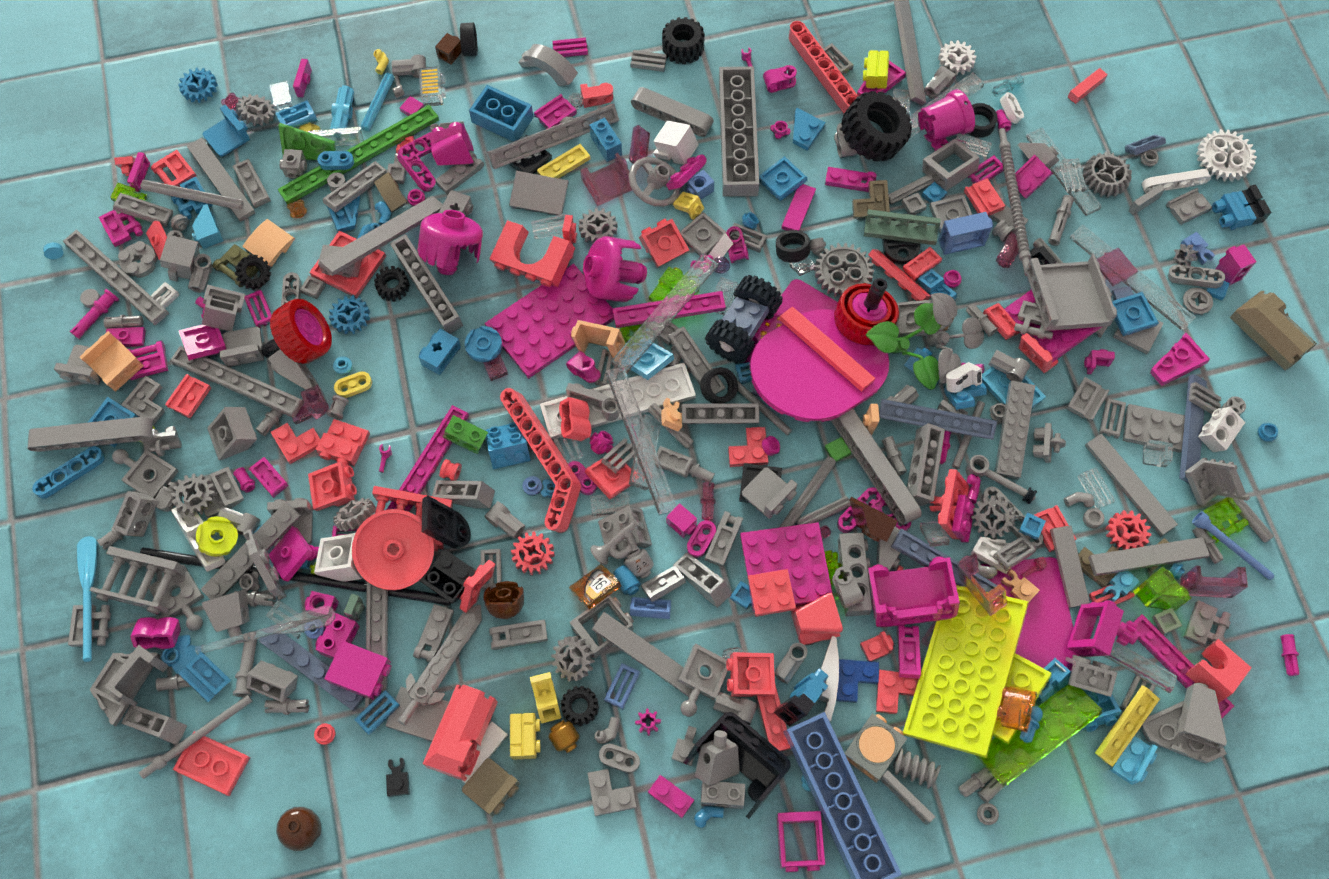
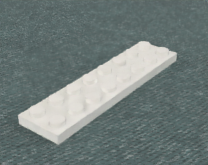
(667, 383)

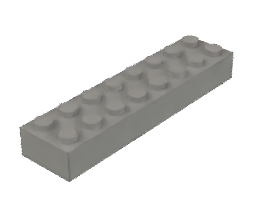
(1014, 429)

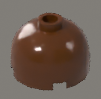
(504, 600)
(298, 828)

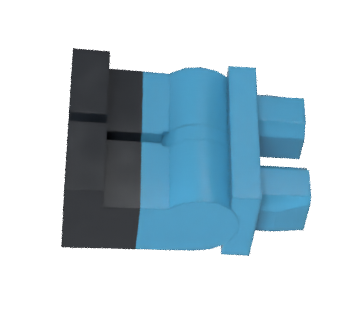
(1242, 208)
(803, 697)

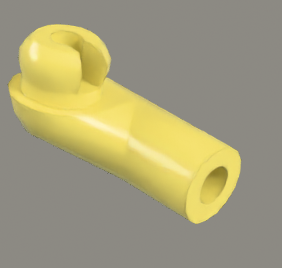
(382, 61)

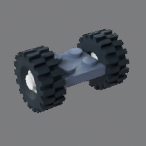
(735, 331)

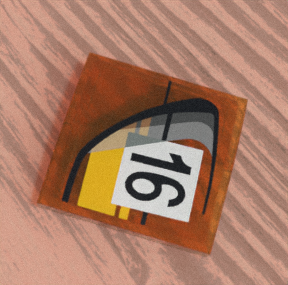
(595, 586)

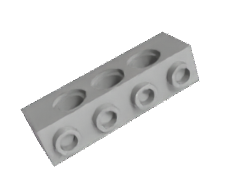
(720, 413)
(925, 463)
(856, 543)

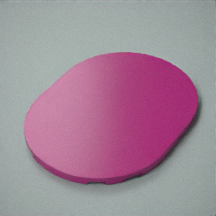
(804, 384)

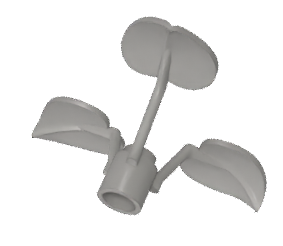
(944, 310)

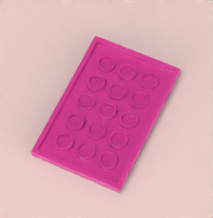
(541, 323)

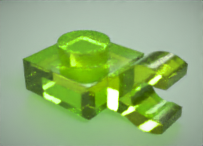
(832, 564)

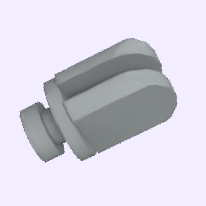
(164, 497)

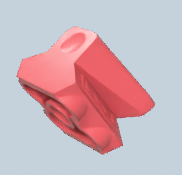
(817, 620)

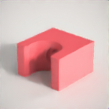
(1226, 672)

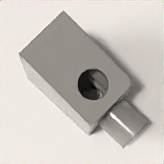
(228, 612)
(717, 760)

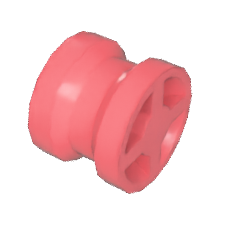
(450, 470)

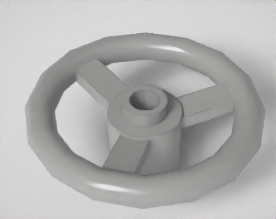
(656, 180)

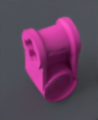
(778, 78)
(739, 248)
(583, 367)

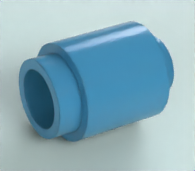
(628, 581)

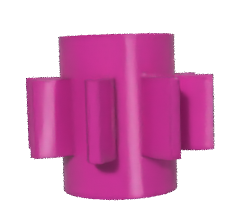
(601, 442)
(1127, 633)
(654, 721)

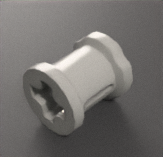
(337, 407)

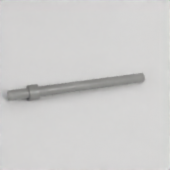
(161, 760)

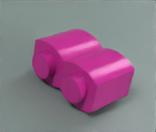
(156, 632)

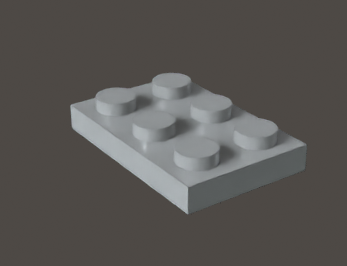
(1152, 424)

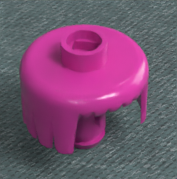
(444, 236)
(606, 269)

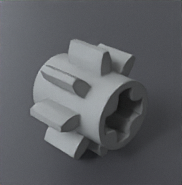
(1191, 254)

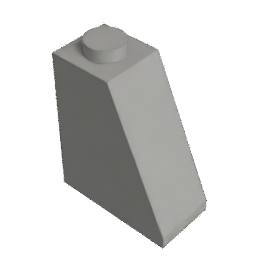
(1202, 717)

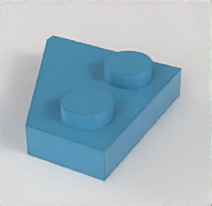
(806, 129)
(346, 217)

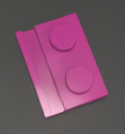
(554, 111)
(1031, 176)
(962, 519)

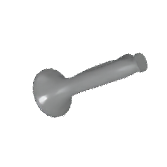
(601, 552)

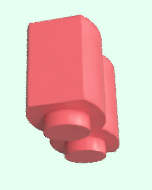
(575, 419)

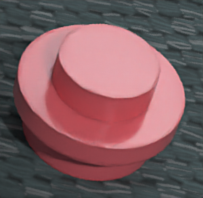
(324, 734)

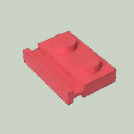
(984, 197)
(188, 396)
(1054, 519)

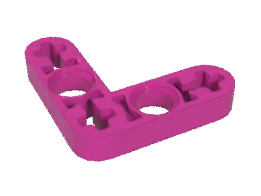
(414, 160)
(877, 504)

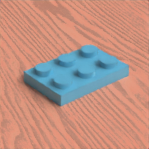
(998, 385)

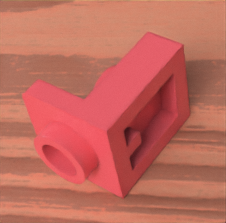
(877, 646)

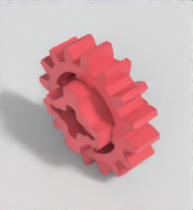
(1118, 530)
(535, 545)

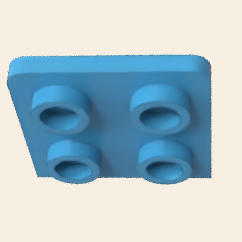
(227, 134)
(506, 446)

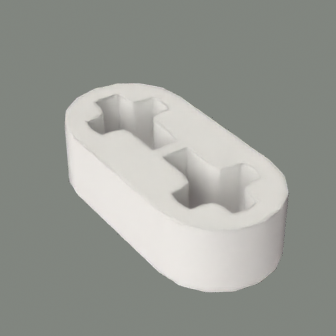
(1011, 107)

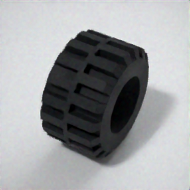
(683, 51)

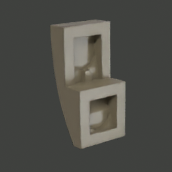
(390, 192)

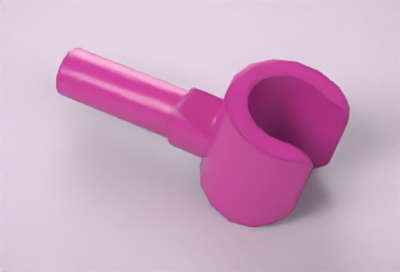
(747, 57)
(385, 454)

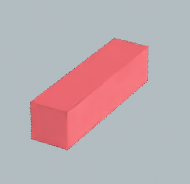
(1087, 85)

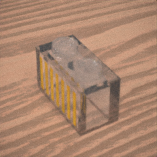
(431, 86)

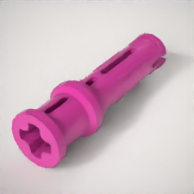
(99, 307)

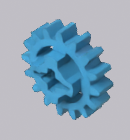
(192, 91)
(351, 312)

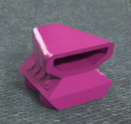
(451, 145)

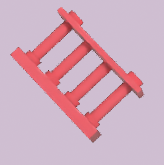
(404, 498)

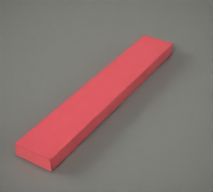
(827, 349)

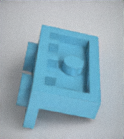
(1134, 761)

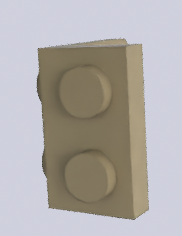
(491, 787)

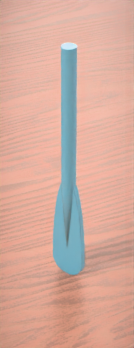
(87, 563)

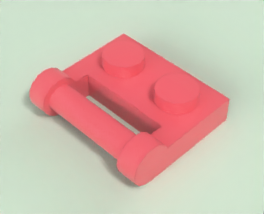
(177, 166)

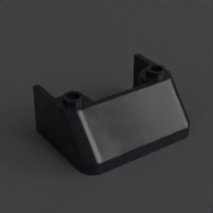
(757, 757)

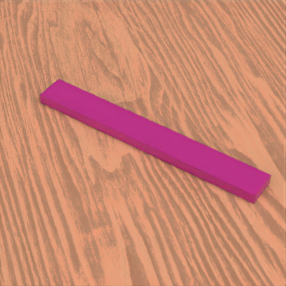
(430, 458)

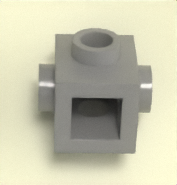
(293, 163)

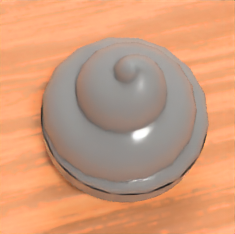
(817, 246)

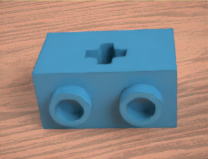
(605, 139)
(439, 351)

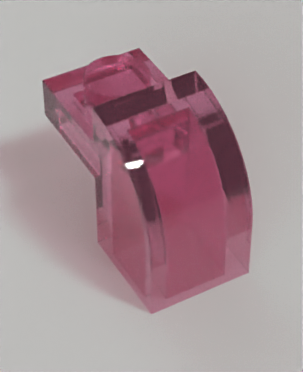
(314, 405)

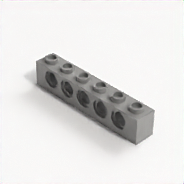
(426, 284)

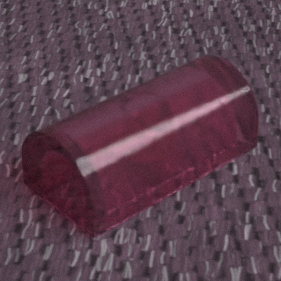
(639, 144)

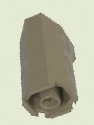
(1272, 329)

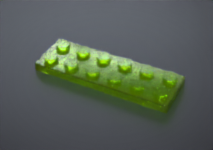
(1062, 718)

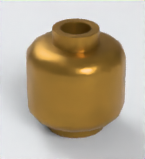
(564, 736)

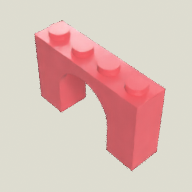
(547, 270)

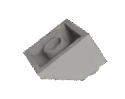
(231, 432)

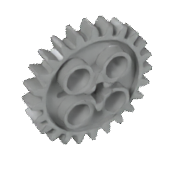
(843, 269)

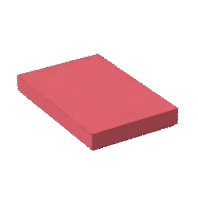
(212, 764)

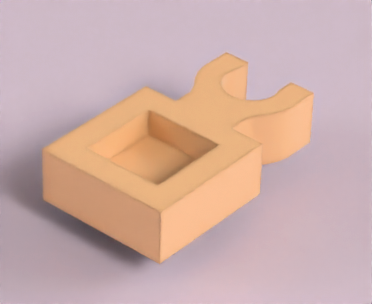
(670, 416)
(1022, 588)

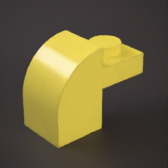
(545, 697)

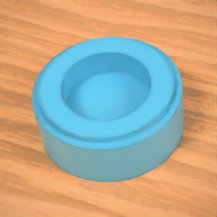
(53, 250)

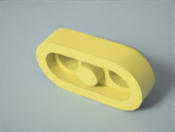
(353, 382)

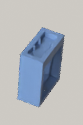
(965, 233)

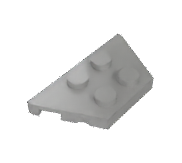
(261, 560)
(113, 708)

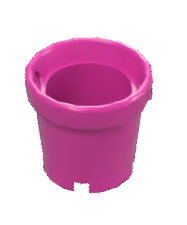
(947, 117)

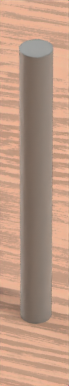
(762, 408)
(967, 438)

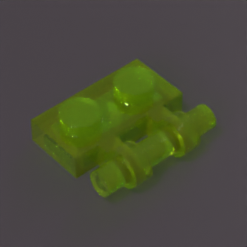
(1226, 511)

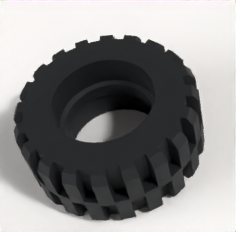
(865, 137)

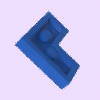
(854, 672)

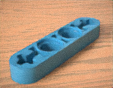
(67, 469)

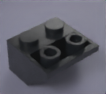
(448, 576)

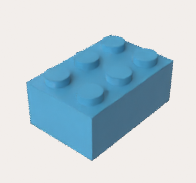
(501, 113)

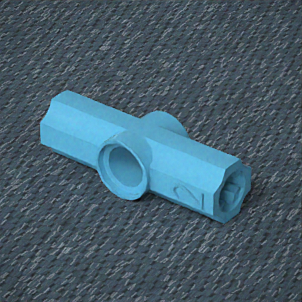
(342, 109)

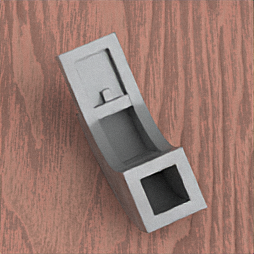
(551, 62)

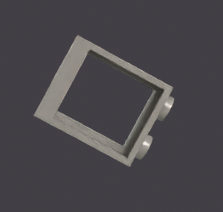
(941, 176)
(576, 624)

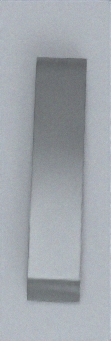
(671, 110)

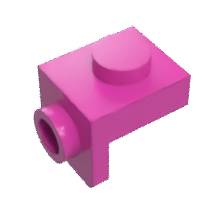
(1098, 358)

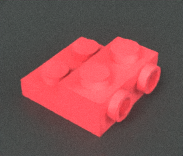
(663, 242)
(342, 442)
(332, 486)
(751, 674)

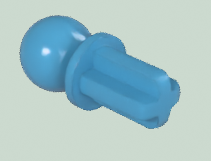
(1036, 716)

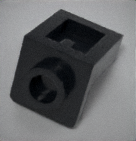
(1043, 256)

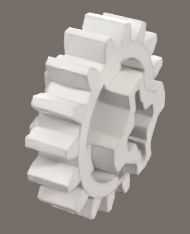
(957, 57)

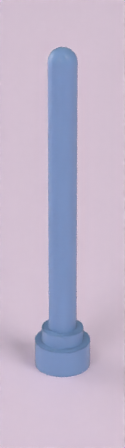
(1202, 521)

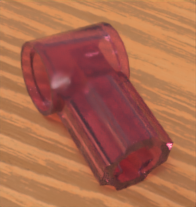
(1008, 252)

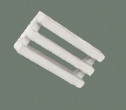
(167, 298)

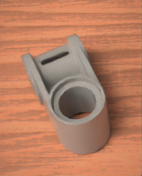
(843, 146)
(847, 590)

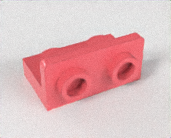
(1039, 356)

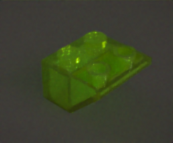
(1162, 591)

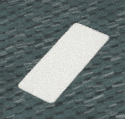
(721, 247)

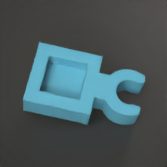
(1122, 583)

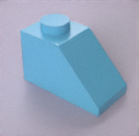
(206, 228)

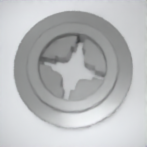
(1204, 298)

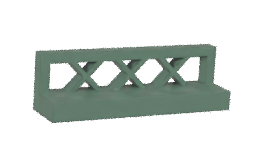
(901, 229)

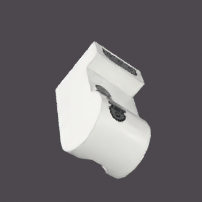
(963, 377)

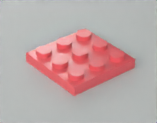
(351, 285)

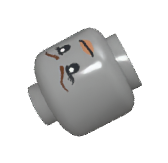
(639, 563)

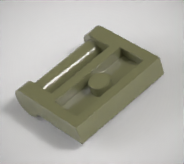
(233, 257)

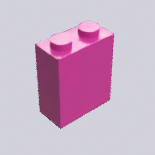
(358, 670)

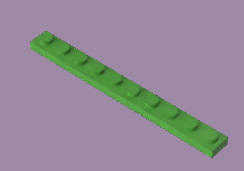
(361, 153)

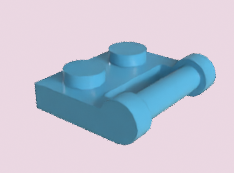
(297, 115)

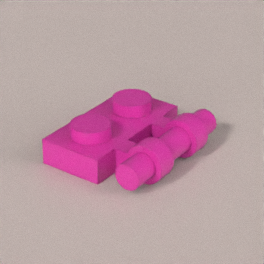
(117, 230)

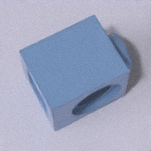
(700, 179)

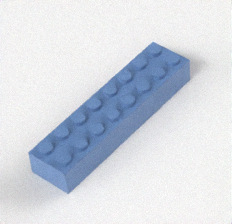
(841, 800)

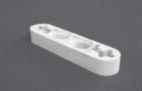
(1177, 180)

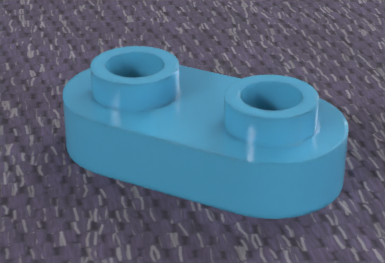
(335, 160)

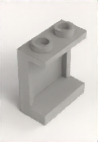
(132, 674)

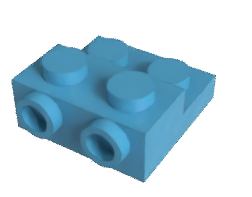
(1110, 710)

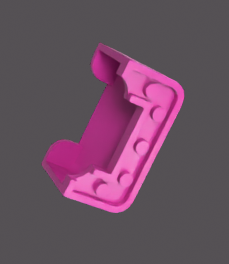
(914, 594)

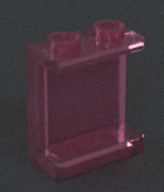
(1215, 587)

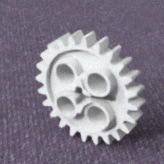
(1233, 163)

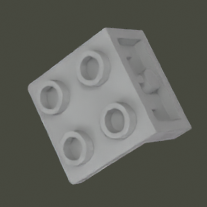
(616, 522)
(1092, 677)

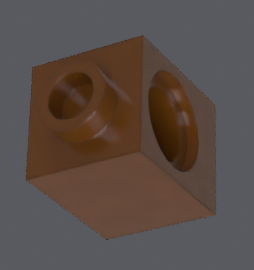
(448, 48)

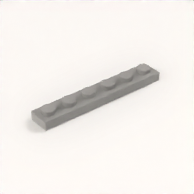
(241, 561)

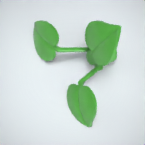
(886, 340)

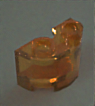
(1016, 708)

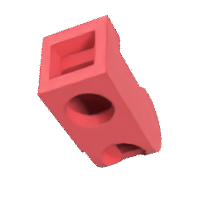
(597, 94)

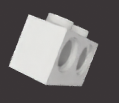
(1221, 429)

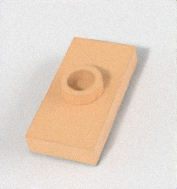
(871, 418)

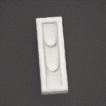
(491, 741)

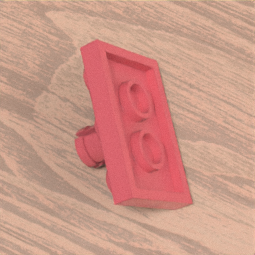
(955, 486)

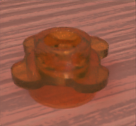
(297, 213)

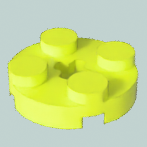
(209, 528)

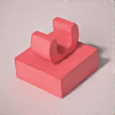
(125, 164)

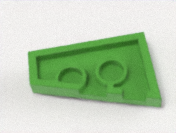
(309, 143)

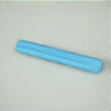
(377, 102)

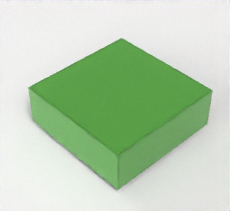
(837, 449)

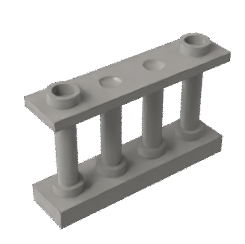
(136, 561)

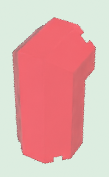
(460, 732)

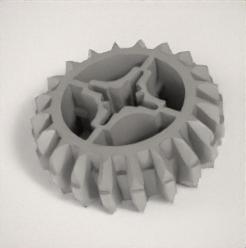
(1105, 179)

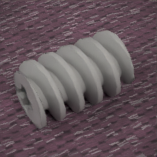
(916, 768)

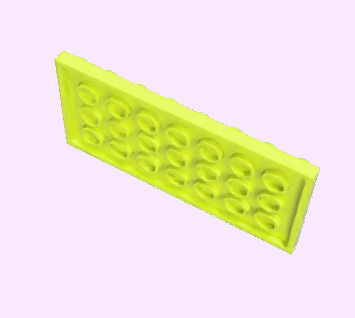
(966, 675)

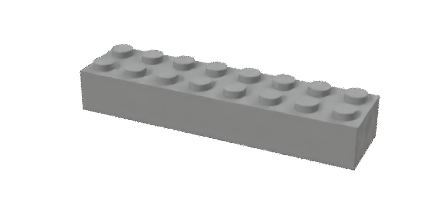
(738, 131)

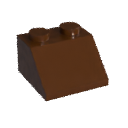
(872, 521)

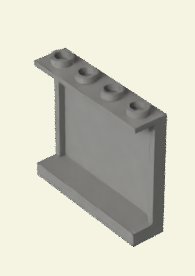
(1071, 294)

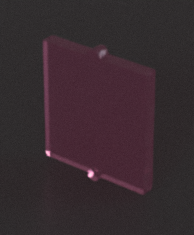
(1116, 266)

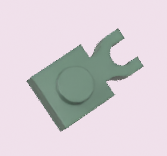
(354, 607)

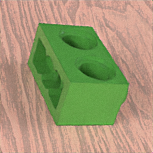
(465, 434)

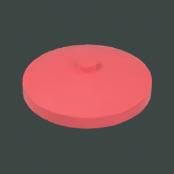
(392, 550)

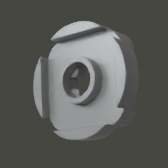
(135, 251)

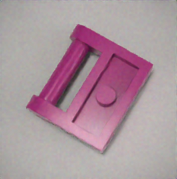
(152, 363)

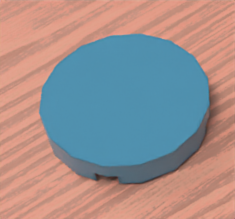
(483, 344)

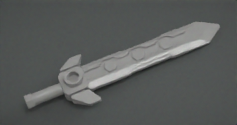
(422, 690)

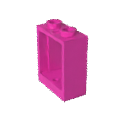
(1105, 633)
(801, 817)

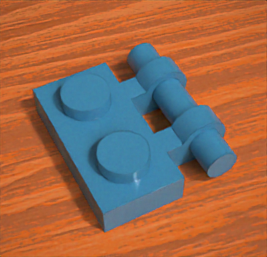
(185, 208)

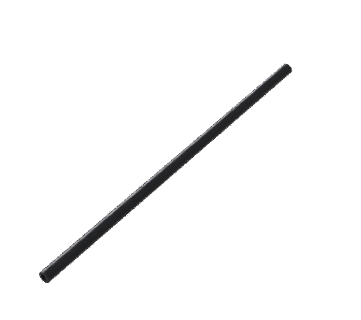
(308, 578)

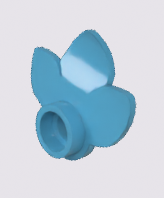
(184, 653)

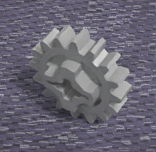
(255, 110)
(597, 225)
(193, 494)
(354, 514)
(993, 525)
(574, 656)

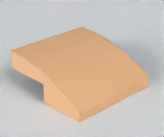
(268, 242)

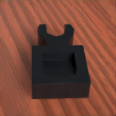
(397, 782)

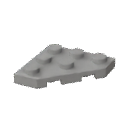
(1162, 731)

